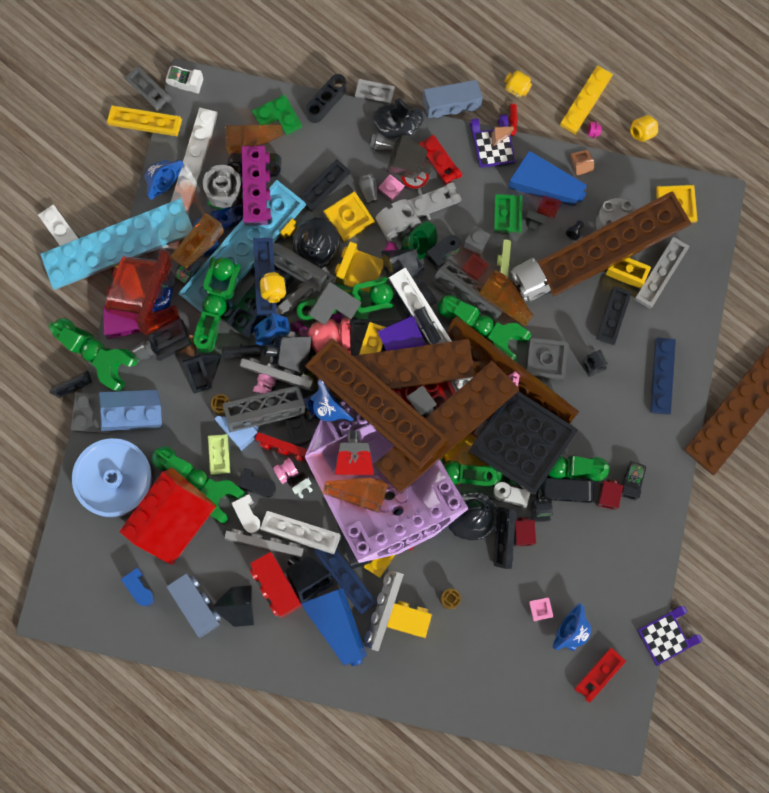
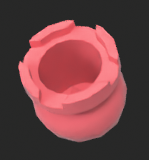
(322, 334)

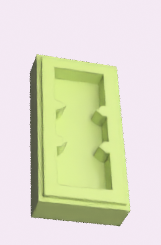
(504, 258)
(219, 454)

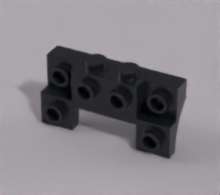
(244, 315)

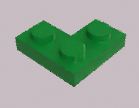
(280, 111)

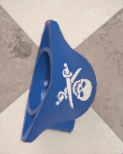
(162, 176)
(326, 405)
(574, 630)

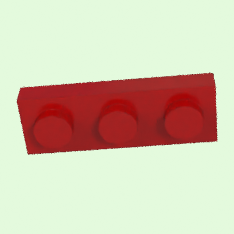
(282, 447)

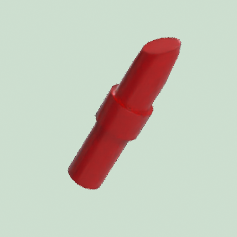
(513, 118)

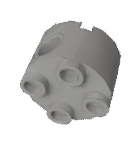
(222, 186)
(612, 211)
(397, 220)
(530, 279)

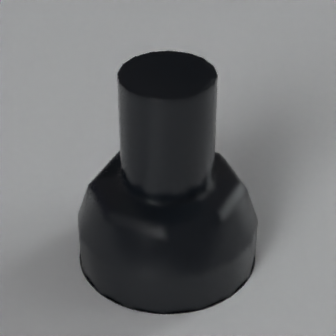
(574, 231)

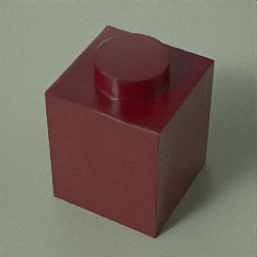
(610, 494)
(525, 532)

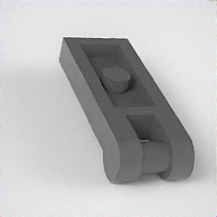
(147, 88)

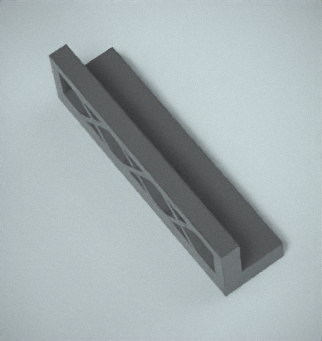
(301, 268)
(454, 285)
(264, 415)

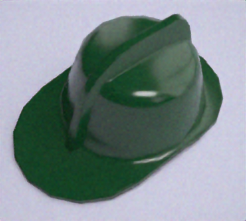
(421, 239)

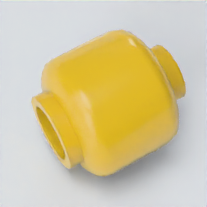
(518, 83)
(644, 128)
(272, 287)

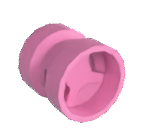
(264, 384)
(285, 471)

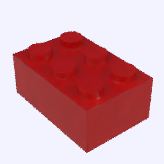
(275, 585)

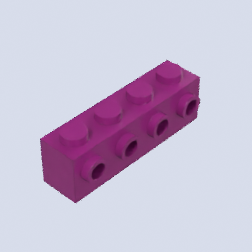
(255, 185)

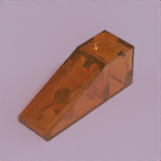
(250, 136)
(198, 241)
(504, 295)
(361, 492)

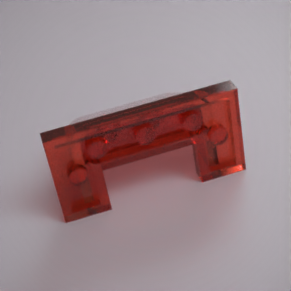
(137, 287)

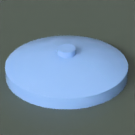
(111, 477)

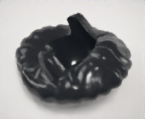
(397, 119)
(316, 241)
(479, 518)

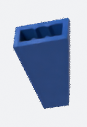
(544, 179)
(337, 625)

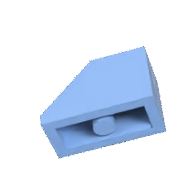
(241, 437)

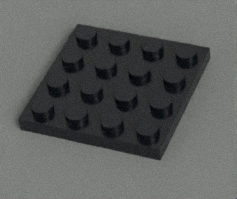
(523, 442)

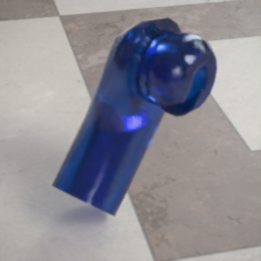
(164, 301)

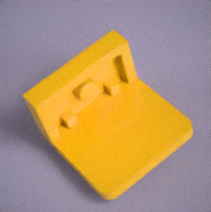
(357, 267)

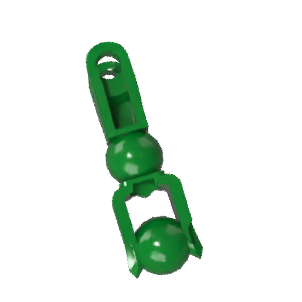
(380, 294)
(215, 304)
(497, 334)
(92, 350)
(166, 458)
(579, 468)
(471, 473)

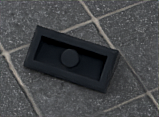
(71, 384)

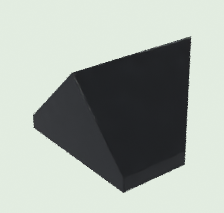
(399, 259)
(201, 371)
(236, 606)

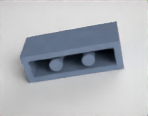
(452, 99)
(194, 605)

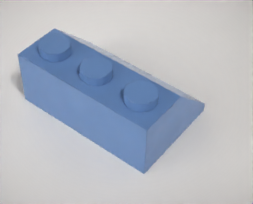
(130, 410)

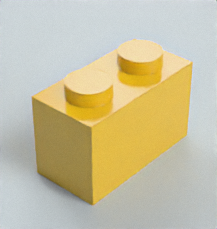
(630, 272)
(409, 620)

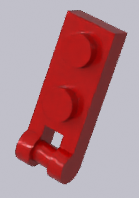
(440, 160)
(600, 674)

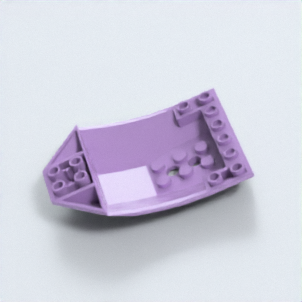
(426, 505)

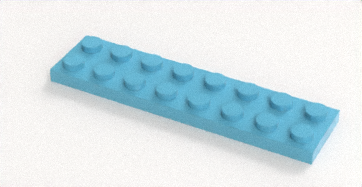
(239, 243)
(108, 246)

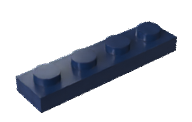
(263, 264)
(663, 376)
(347, 580)

